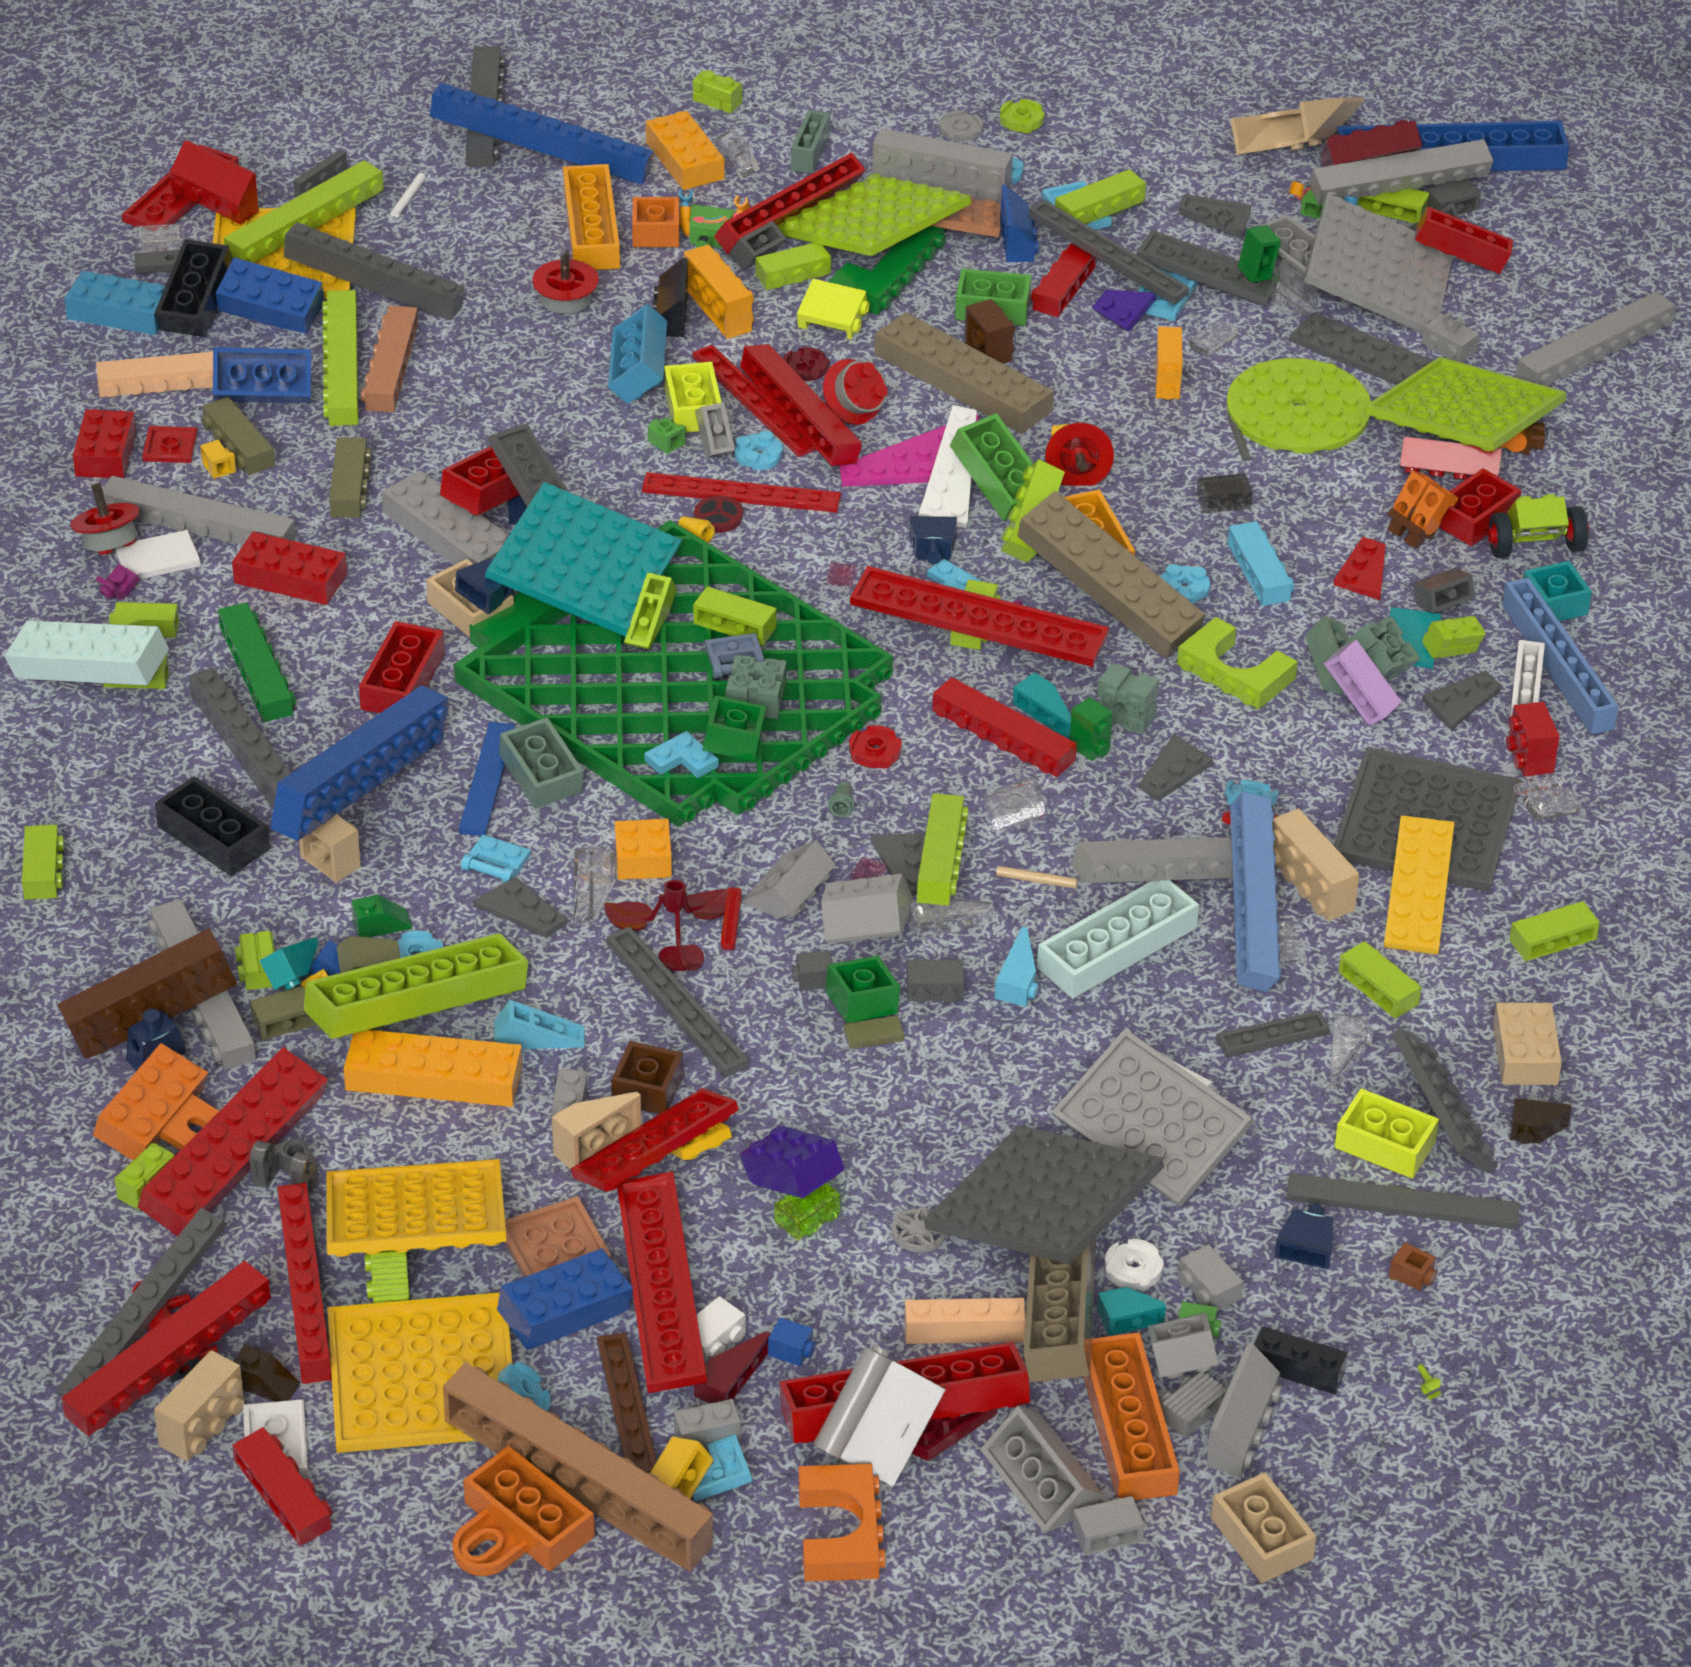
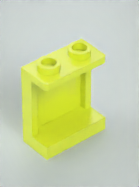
(833, 307)

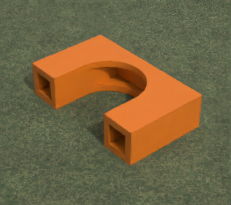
(854, 1490)

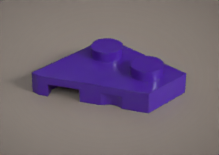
(1124, 307)

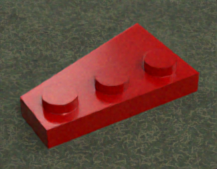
(1363, 569)

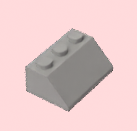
(791, 881)
(865, 908)

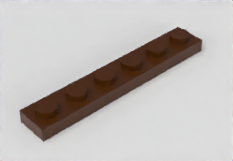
(626, 1400)

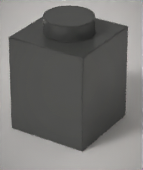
(811, 970)

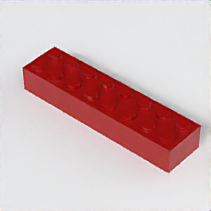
(221, 1150)
(972, 1378)

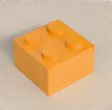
(643, 849)

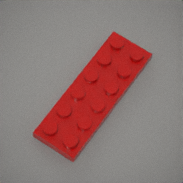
(161, 204)
(654, 1139)

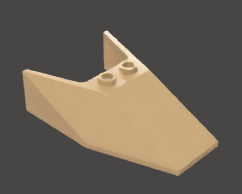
(1293, 127)

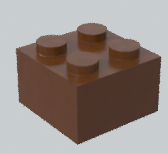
(989, 330)
(651, 1073)

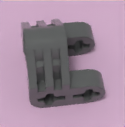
(291, 1156)

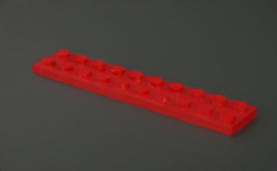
(979, 616)
(661, 1283)

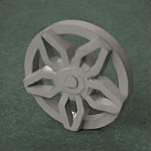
(915, 1231)

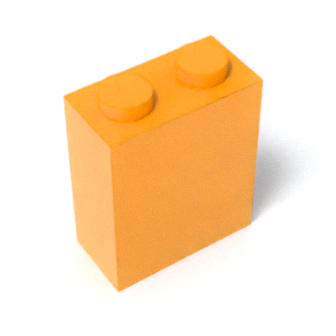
(1168, 362)

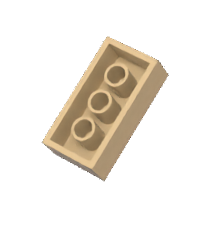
(1314, 865)

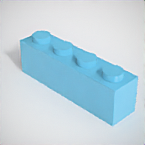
(1260, 563)

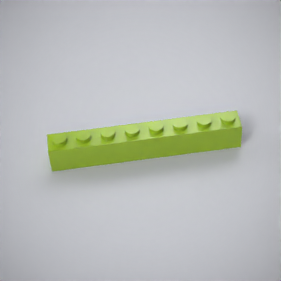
(310, 208)
(340, 358)

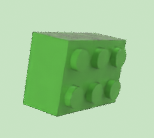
(1006, 289)

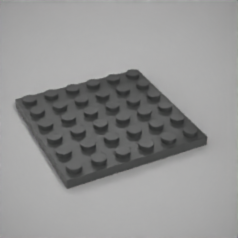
(1411, 786)
(1044, 1194)

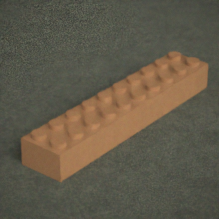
(583, 1468)

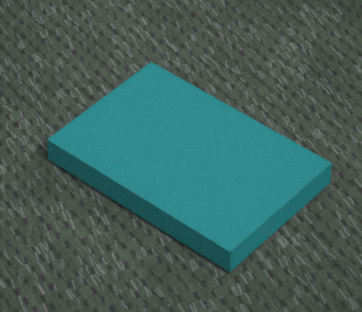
(1414, 627)

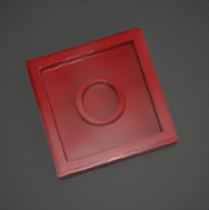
(170, 444)

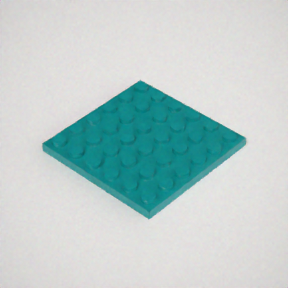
(582, 557)

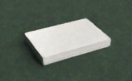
(159, 555)
(285, 1421)

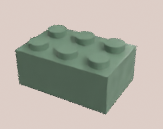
(541, 762)

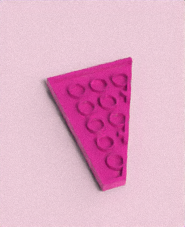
(897, 464)

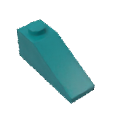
(1042, 701)
(290, 963)

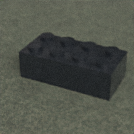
(191, 288)
(212, 826)

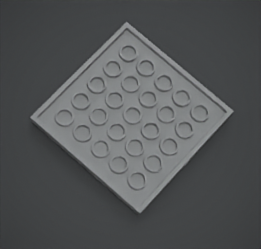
(1377, 264)

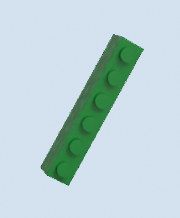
(900, 266)
(256, 662)

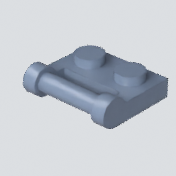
(725, 649)

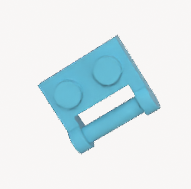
(496, 852)

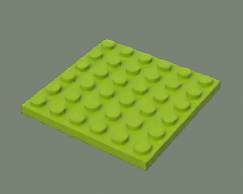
(873, 214)
(1465, 403)

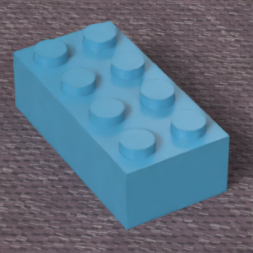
(114, 302)
(637, 354)

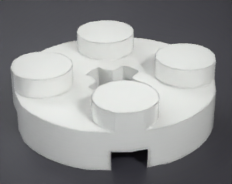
(1137, 1278)

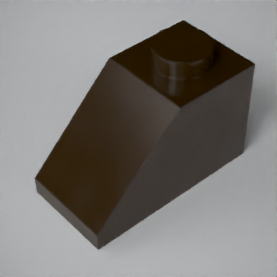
(1537, 1120)
(265, 1375)

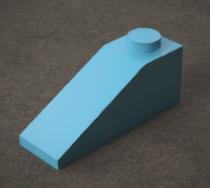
(1018, 974)
(536, 1028)

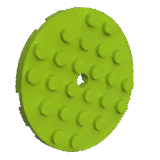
(1332, 411)

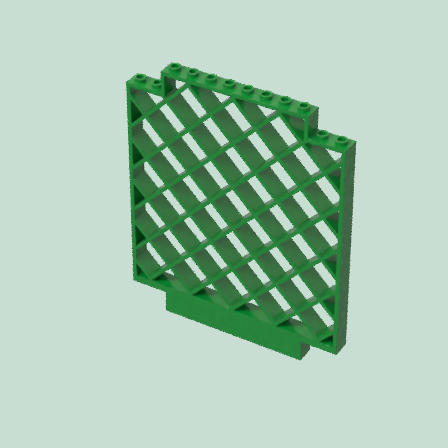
(534, 624)

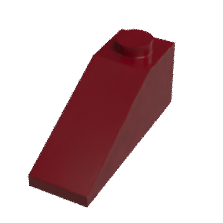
(732, 1370)

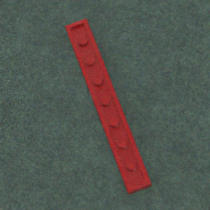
(754, 400)
(742, 492)

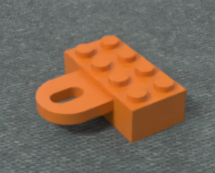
(156, 1105)
(521, 1514)

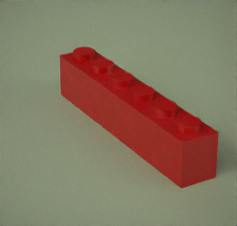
(1004, 727)

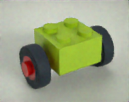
(1538, 521)

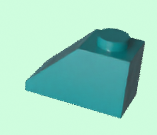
(1128, 1310)

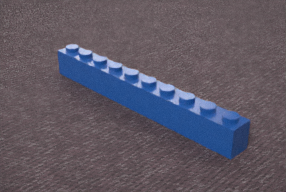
(540, 132)

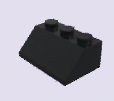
(672, 296)

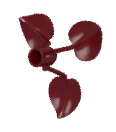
(702, 905)

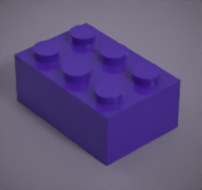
(792, 1161)

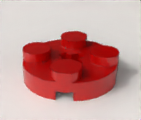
(862, 746)

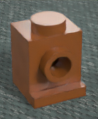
(1413, 1267)

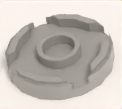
(954, 125)

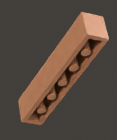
(390, 359)

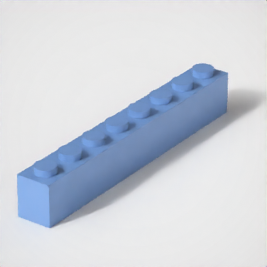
(1561, 656)
(1254, 892)

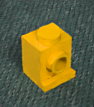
(217, 459)

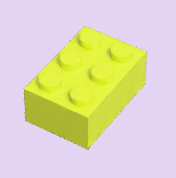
(688, 389)
(1386, 1133)

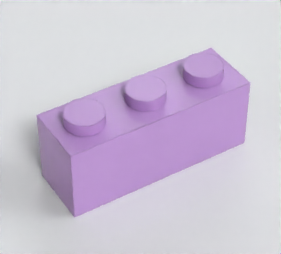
(1362, 682)

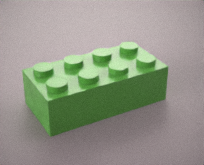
(992, 460)

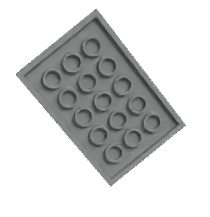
(1155, 1108)

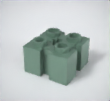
(1386, 647)
(758, 683)
(1129, 697)

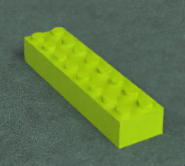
(415, 985)

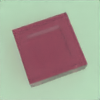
(841, 574)
(867, 869)

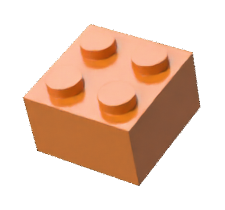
(655, 222)

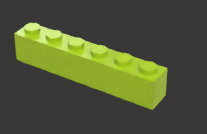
(942, 849)

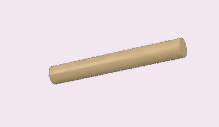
(1037, 877)

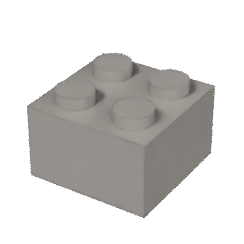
(1183, 1346)

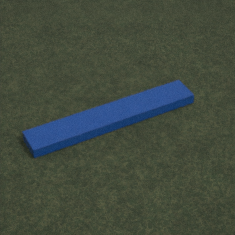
(485, 783)

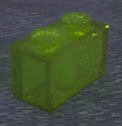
(805, 1215)

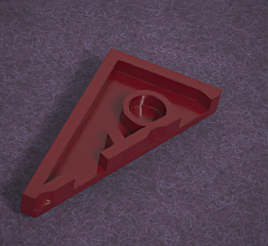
(946, 1431)

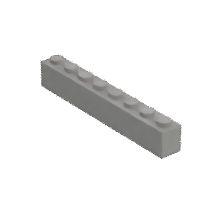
(1402, 171)
(1596, 340)
(196, 513)
(1153, 860)
(217, 1015)

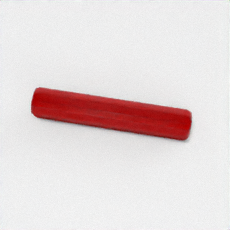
(731, 918)

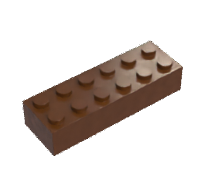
(163, 982)

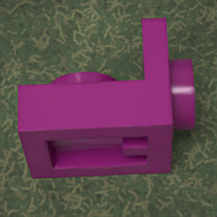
(118, 583)

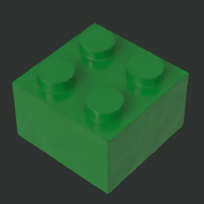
(734, 728)
(862, 989)

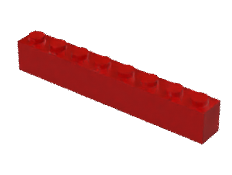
(792, 200)
(800, 405)
(304, 1283)
(166, 1348)

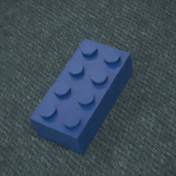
(269, 296)
(262, 375)
(564, 1299)

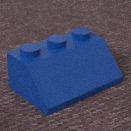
(1017, 228)

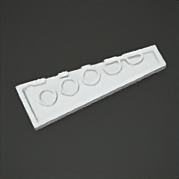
(950, 481)

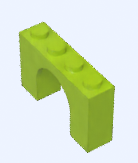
(148, 614)
(1252, 685)

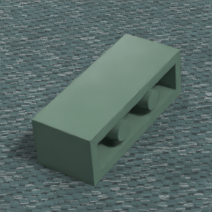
(810, 141)
(1323, 642)

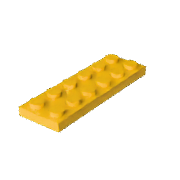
(1419, 885)

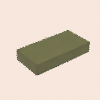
(873, 1032)

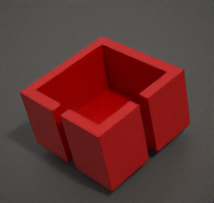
(1533, 739)

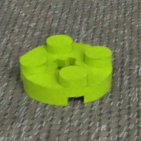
(1022, 116)

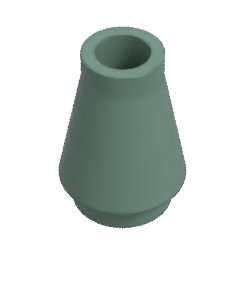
(841, 801)

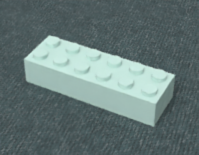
(87, 652)
(1117, 936)

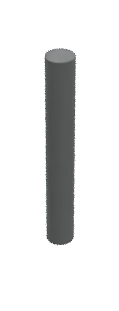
(1239, 440)

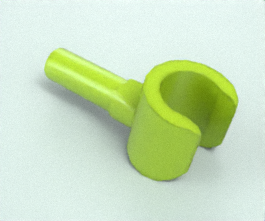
(1430, 1383)

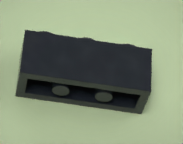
(1303, 1359)

